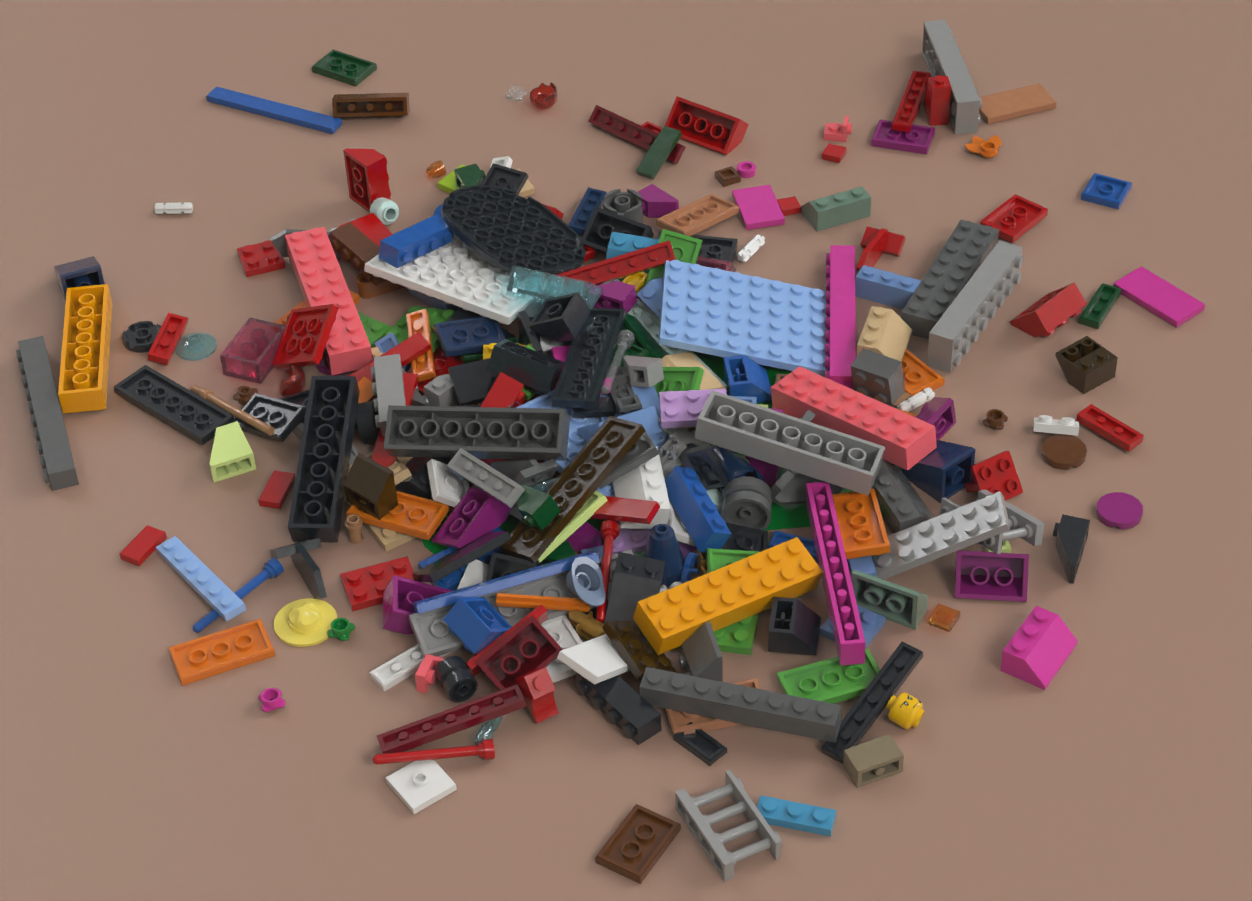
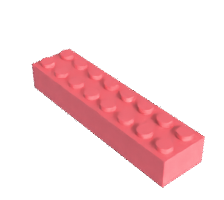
(855, 414)

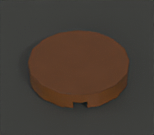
(1064, 451)

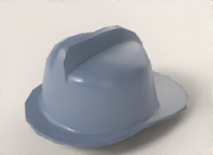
(586, 581)

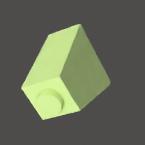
(230, 453)

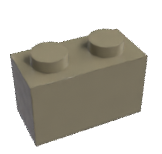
(873, 760)

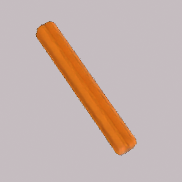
(548, 602)

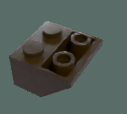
(1087, 364)
(371, 487)

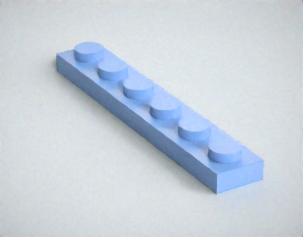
(201, 578)

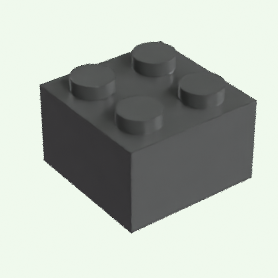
(878, 377)

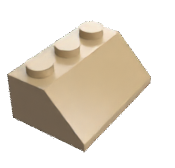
(885, 333)
(687, 359)

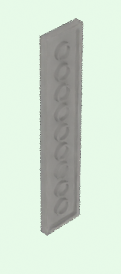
(437, 640)

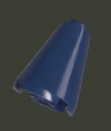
(734, 465)
(664, 546)

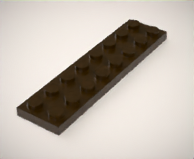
(576, 485)

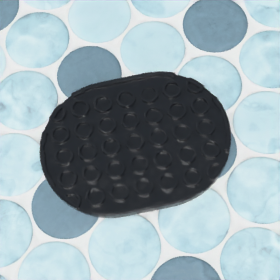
(512, 230)

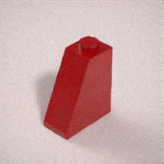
(937, 100)

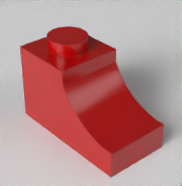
(538, 694)

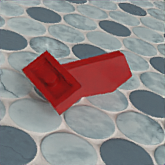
(879, 242)

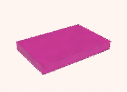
(758, 207)

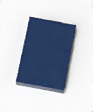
(467, 335)

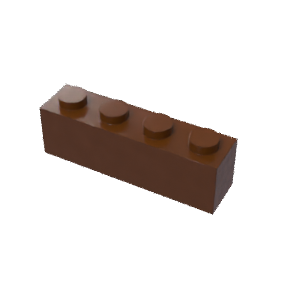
(370, 104)
(355, 249)

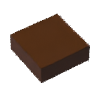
(727, 176)

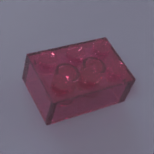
(252, 350)

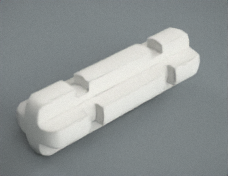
(174, 208)
(750, 248)
(916, 400)

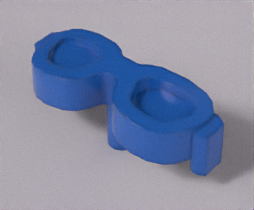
(688, 567)

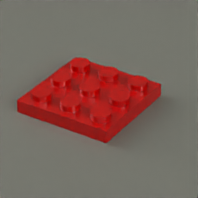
(305, 336)

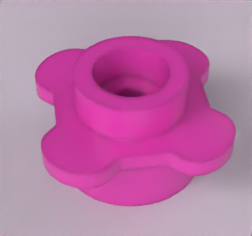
(271, 699)

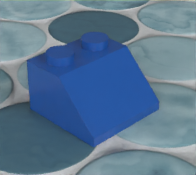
(476, 623)

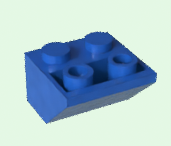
(746, 378)

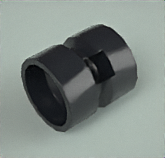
(456, 679)

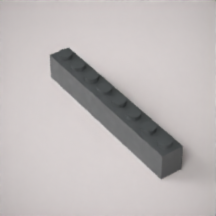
(741, 704)

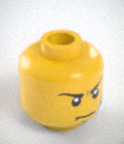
(905, 710)

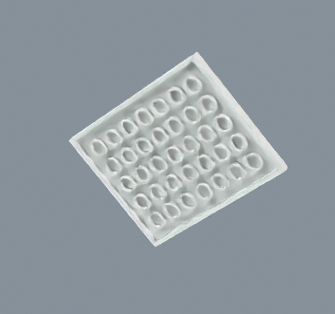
(457, 278)

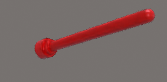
(609, 532)
(483, 749)

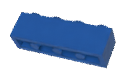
(415, 241)
(696, 509)

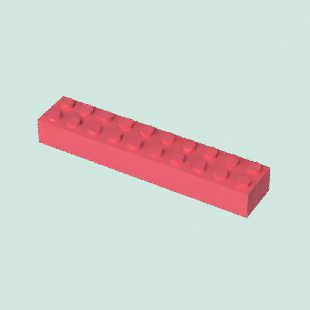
(324, 284)

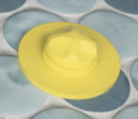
(304, 622)

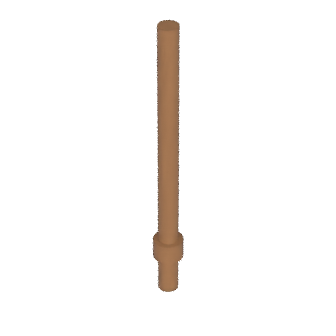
(209, 396)

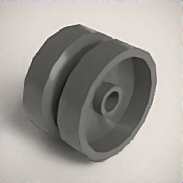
(747, 503)

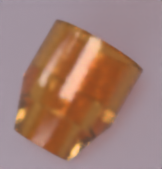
(436, 170)

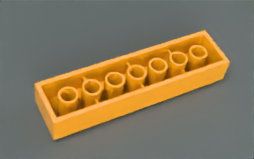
(85, 349)
(727, 594)

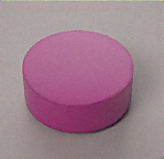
(746, 169)

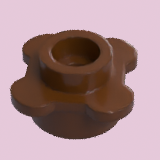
(244, 394)
(995, 419)

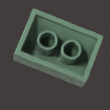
(838, 209)
(889, 599)

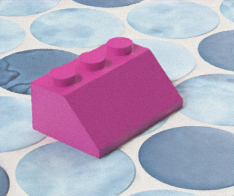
(1038, 648)

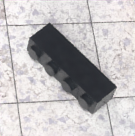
(622, 707)

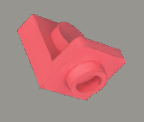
(837, 131)
(426, 672)

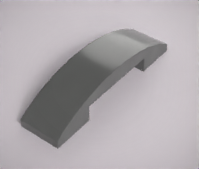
(622, 393)

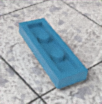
(797, 815)

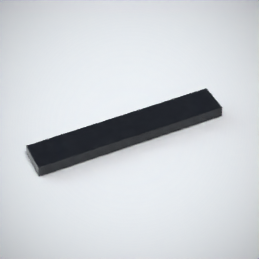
(873, 700)

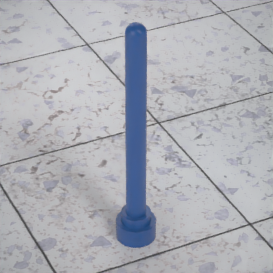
(271, 569)

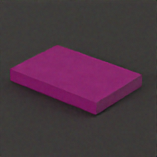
(916, 141)

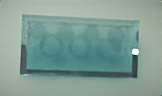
(544, 286)

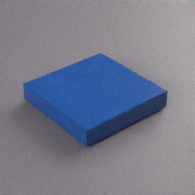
(1106, 191)

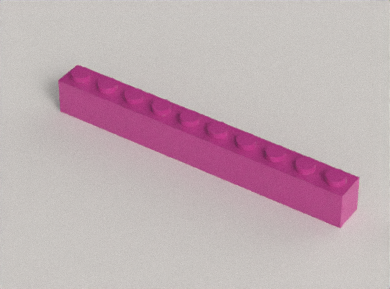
(842, 320)
(836, 574)

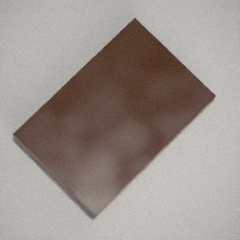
(638, 843)

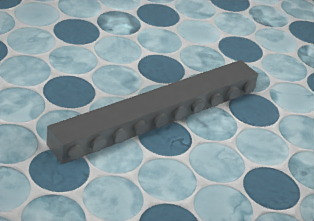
(47, 414)

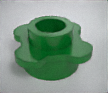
(341, 629)

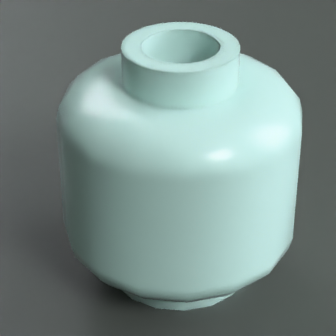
(385, 210)

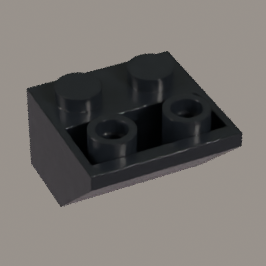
(793, 627)

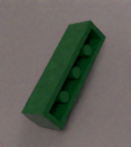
(643, 337)

